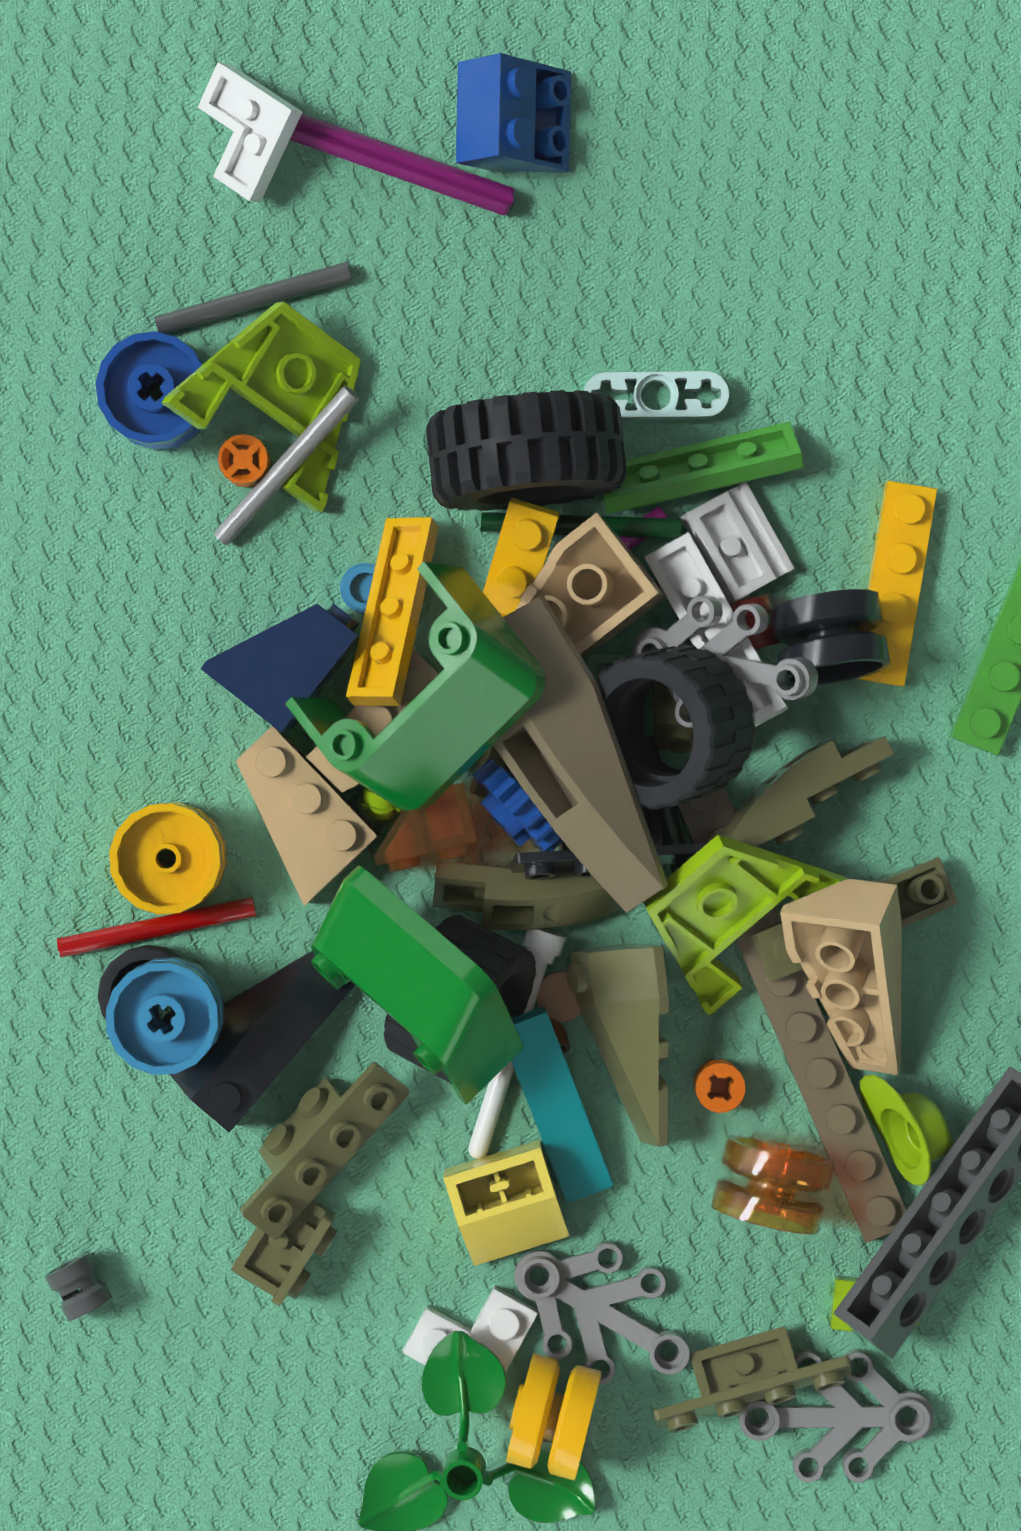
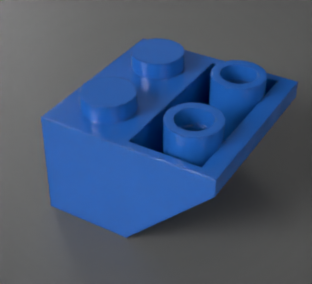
(513, 115)

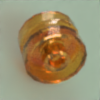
(771, 1186)

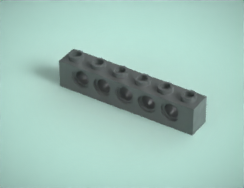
(940, 1223)

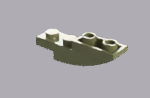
(781, 801)
(921, 893)
(520, 903)

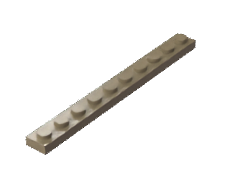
(812, 1059)

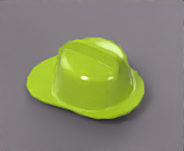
(909, 1126)

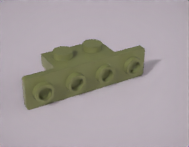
(318, 1143)
(745, 1373)

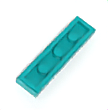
(558, 1108)

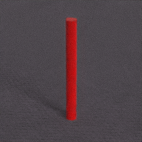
(156, 927)

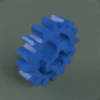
(513, 808)

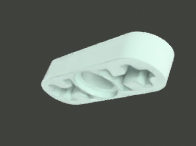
(693, 382)

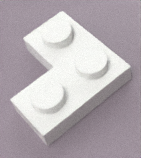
(260, 127)
(498, 1326)

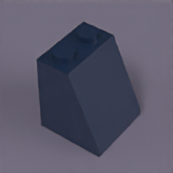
(286, 662)

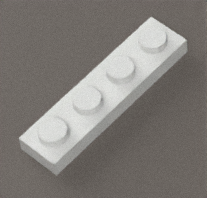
(686, 576)

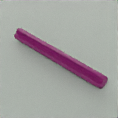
(403, 164)

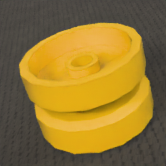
(198, 852)
(552, 1416)

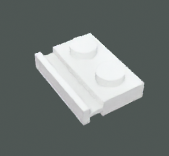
(737, 542)

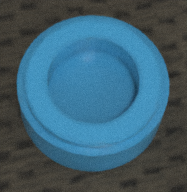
(356, 586)

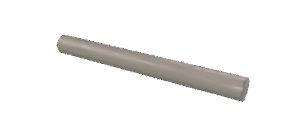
(286, 465)

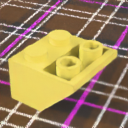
(505, 1202)

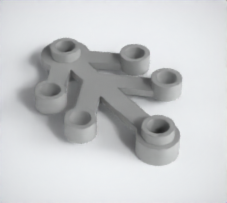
(748, 670)
(594, 1306)
(845, 1420)

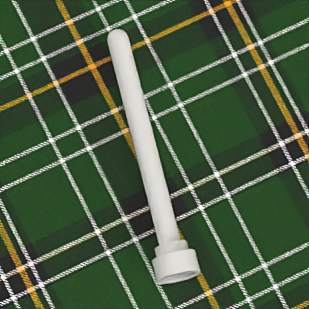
(544, 946)

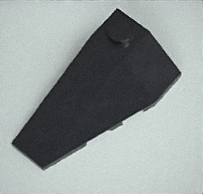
(259, 1039)

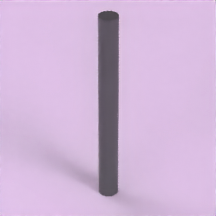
(253, 298)

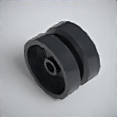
(833, 634)

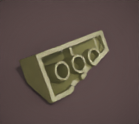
(621, 1000)

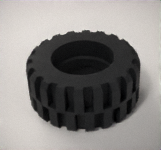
(526, 448)

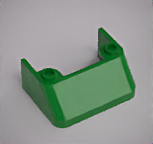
(454, 720)
(418, 981)

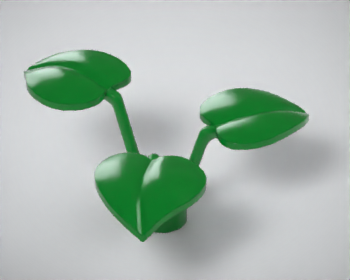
(406, 1497)

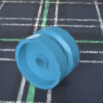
(135, 1020)

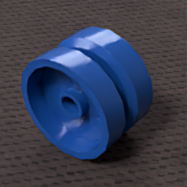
(125, 384)

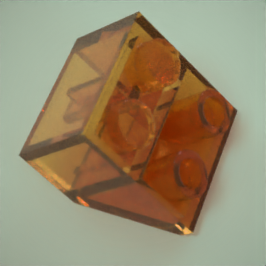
(441, 828)

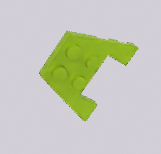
(286, 372)
(718, 900)

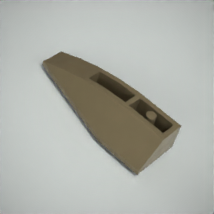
(575, 768)

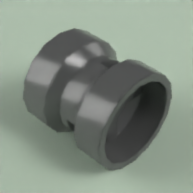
(75, 1275)

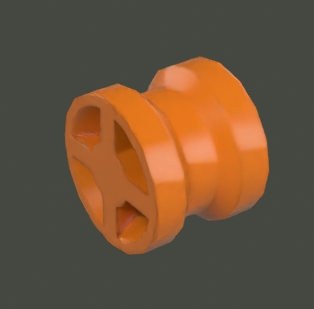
(238, 454)
(714, 1078)

